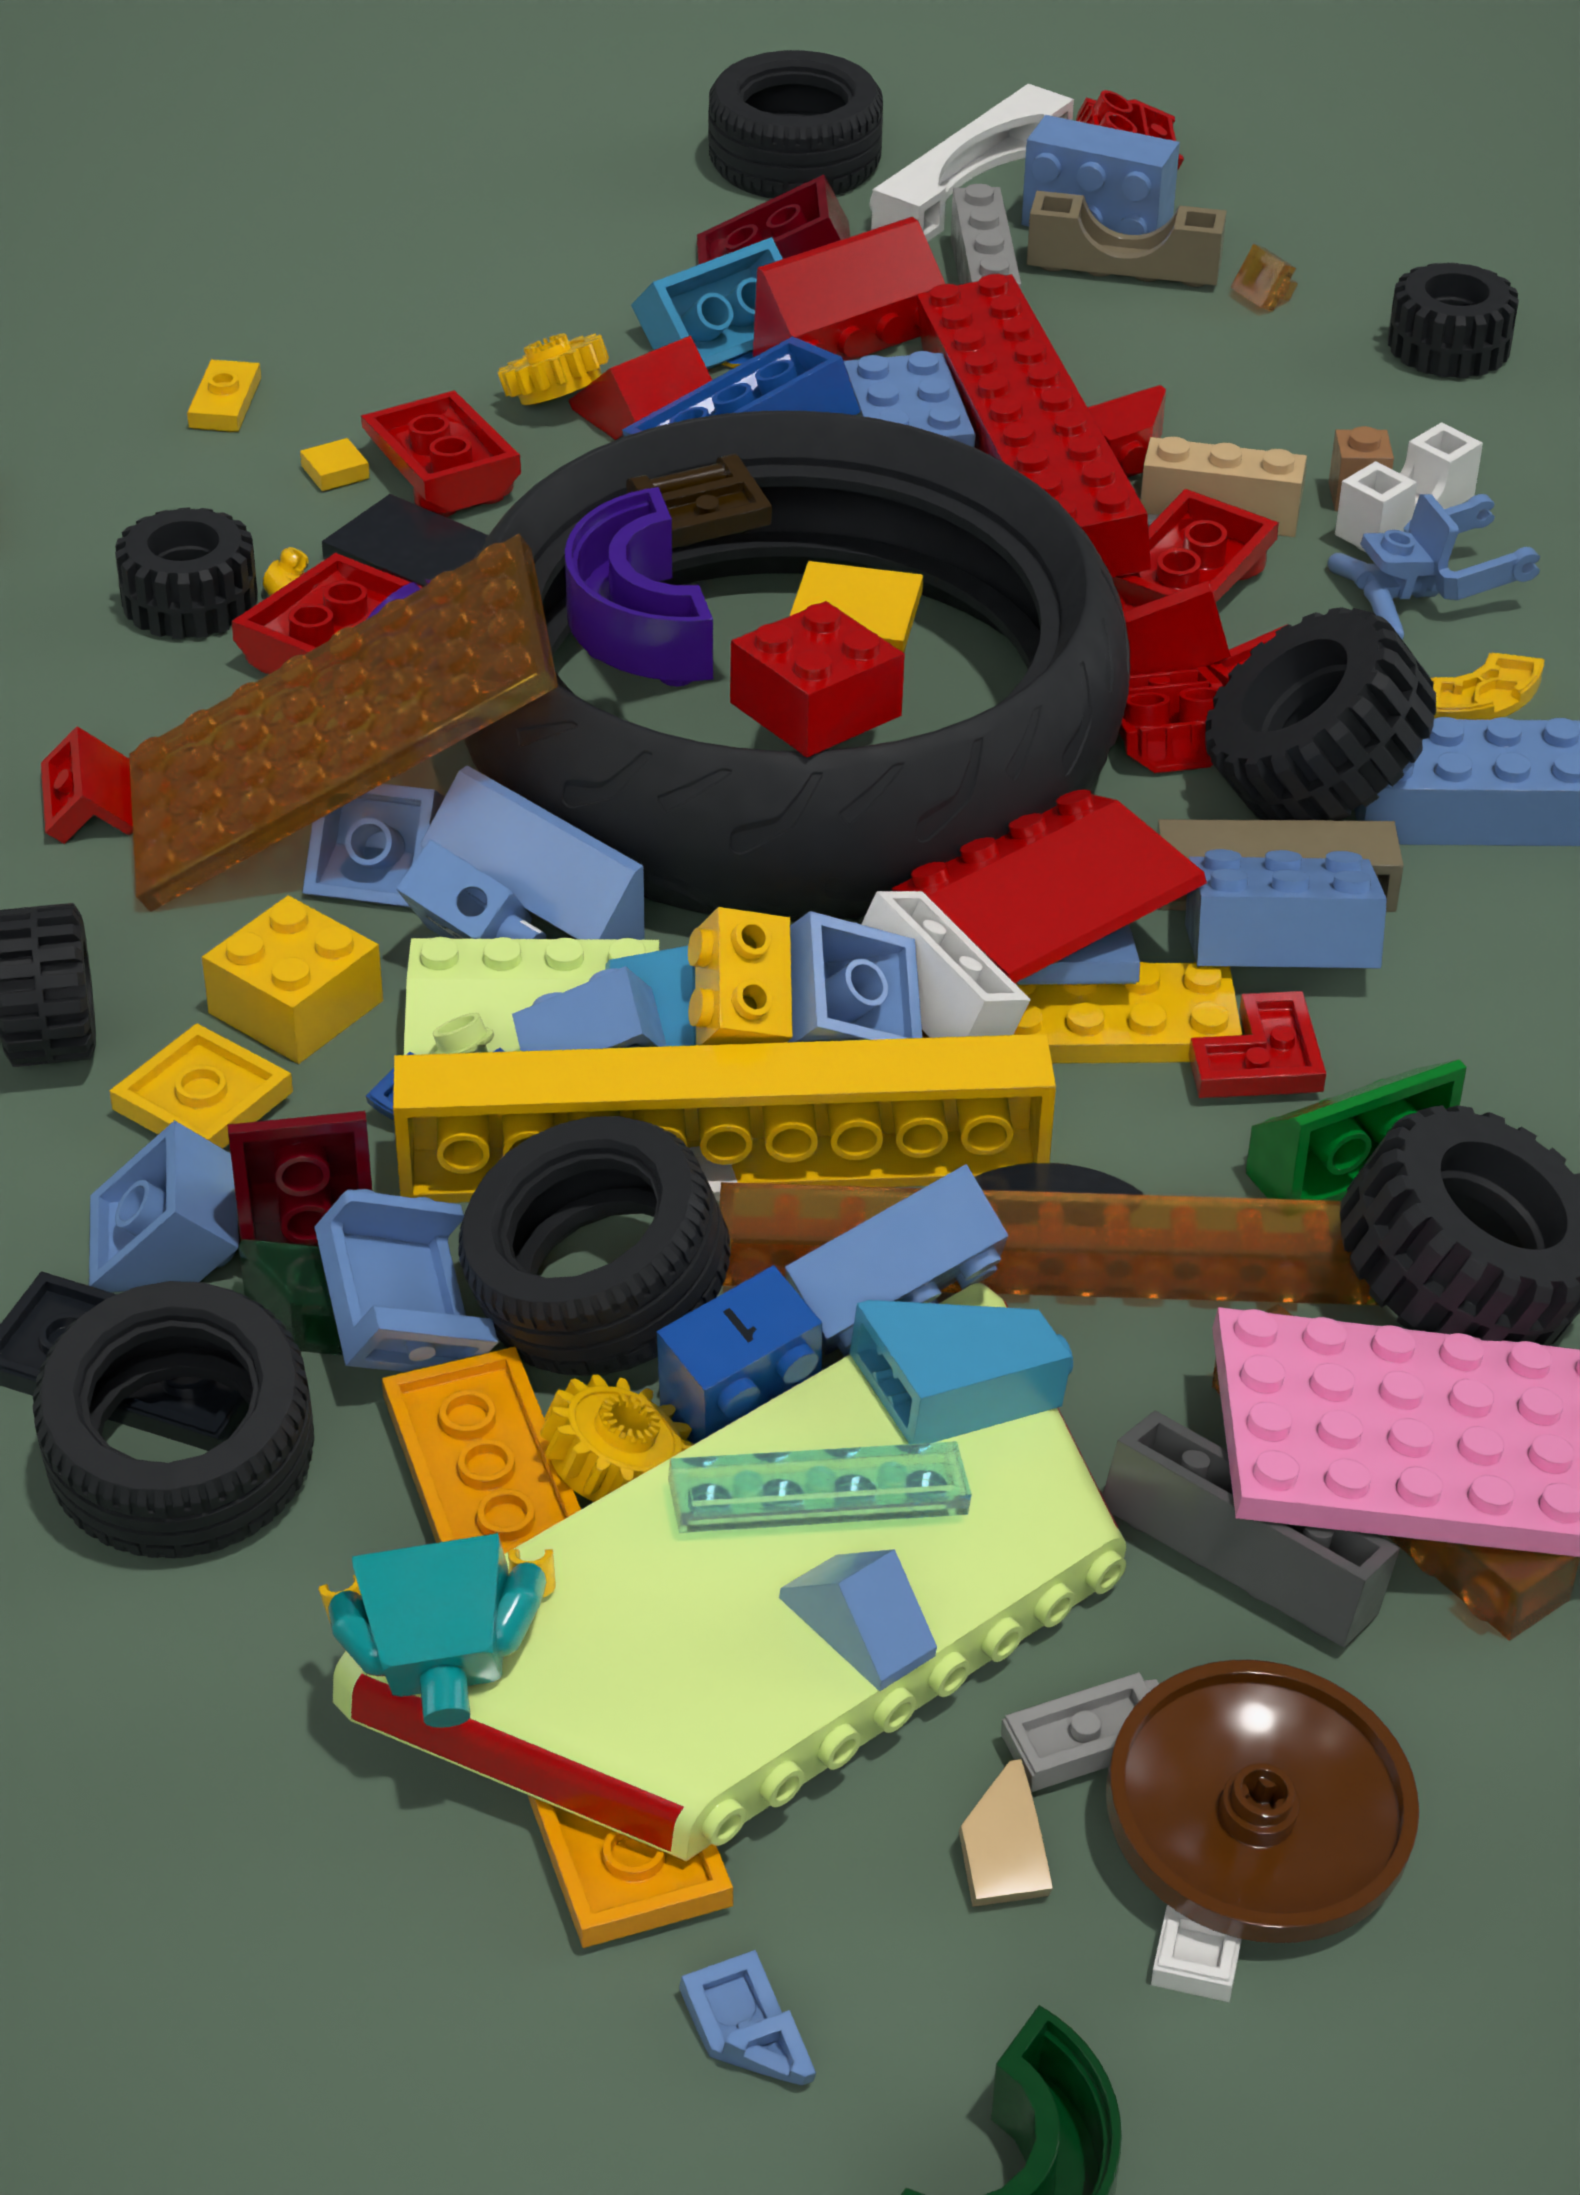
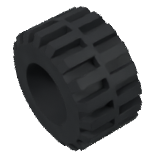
(1452, 320)
(186, 572)
(45, 986)

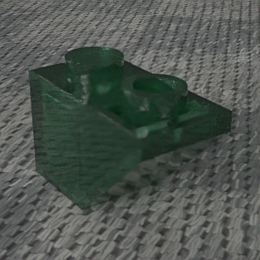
(294, 1288)

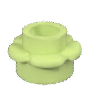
(463, 1035)

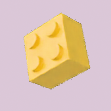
(293, 979)

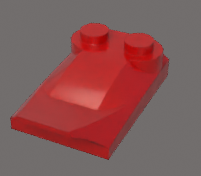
(445, 452)
(1198, 543)
(311, 610)

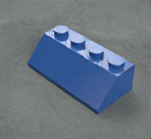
(780, 379)

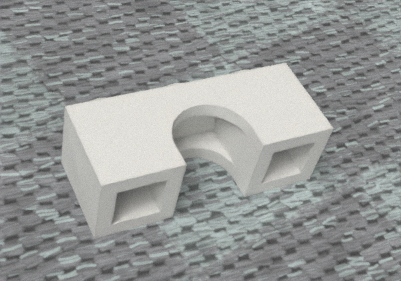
(1382, 500)

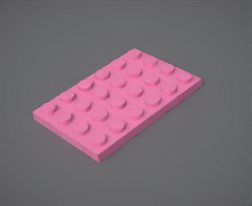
(1401, 1431)

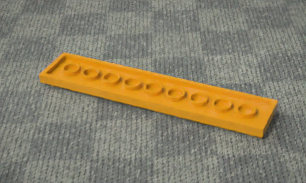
(484, 1471)

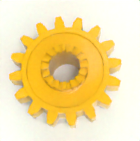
(554, 368)
(608, 1435)

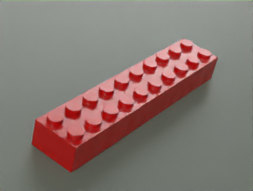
(1032, 412)

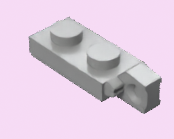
(1072, 1732)

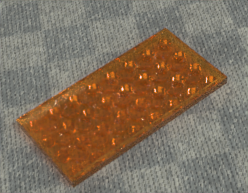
(339, 721)

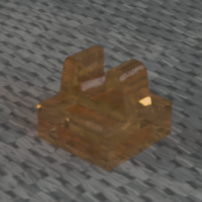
(1265, 278)

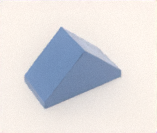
(865, 1613)

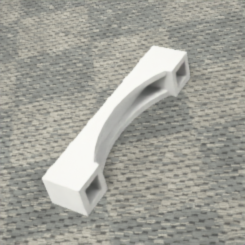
(980, 146)

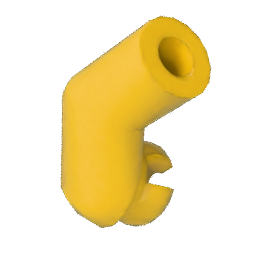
(285, 570)

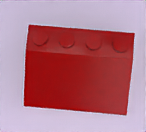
(1056, 882)

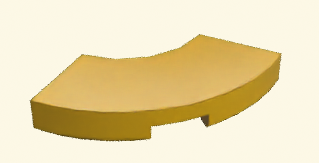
(1490, 691)

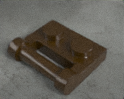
(709, 500)

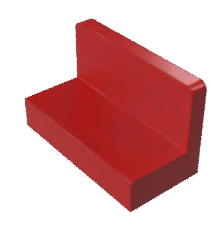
(82, 781)

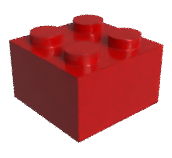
(816, 678)

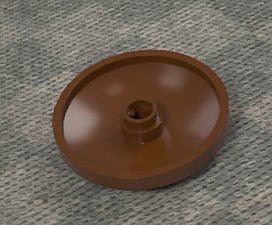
(1262, 1801)

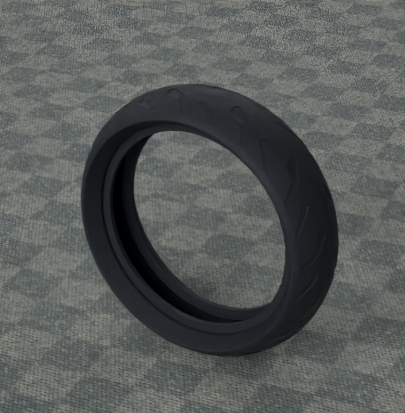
(846, 822)

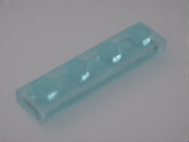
(818, 1486)

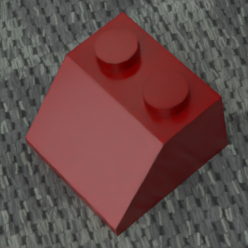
(641, 386)

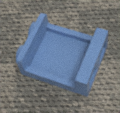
(397, 1282)

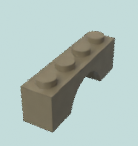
(1071, 238)

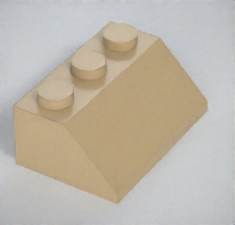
(1249, 479)

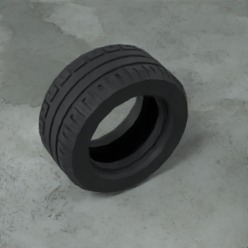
(794, 119)
(569, 1180)
(152, 1338)

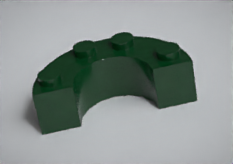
(1058, 2111)

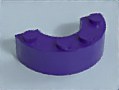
(617, 596)

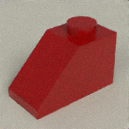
(1129, 425)

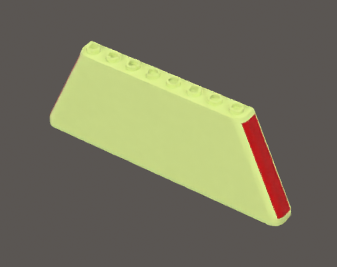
(678, 1683)

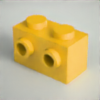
(741, 978)

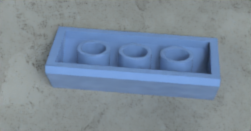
(541, 859)

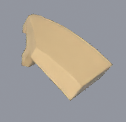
(1005, 1843)

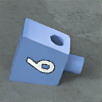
(462, 900)

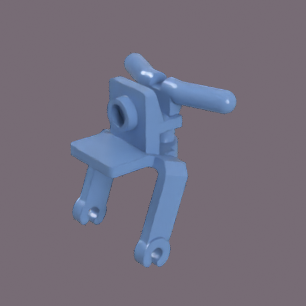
(1418, 559)

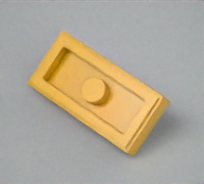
(224, 395)

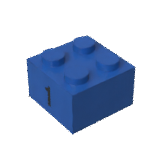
(737, 1353)

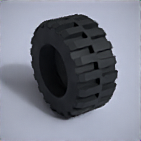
(1321, 717)
(1467, 1228)

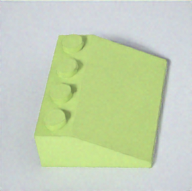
(496, 980)

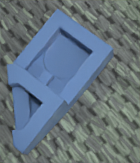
(743, 2020)

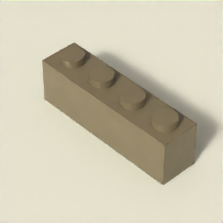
(1309, 838)

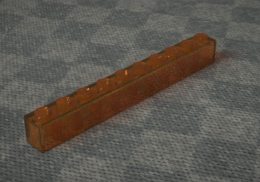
(1084, 1242)

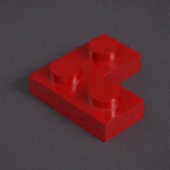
(1271, 1058)

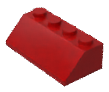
(848, 293)

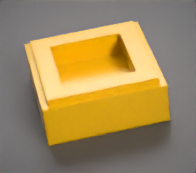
(334, 464)

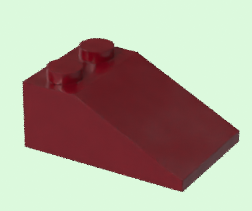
(795, 221)
(295, 1172)

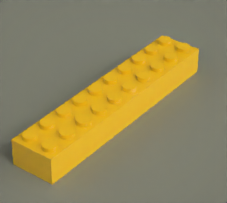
(768, 1109)

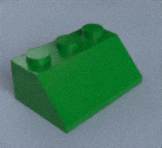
(1326, 1144)

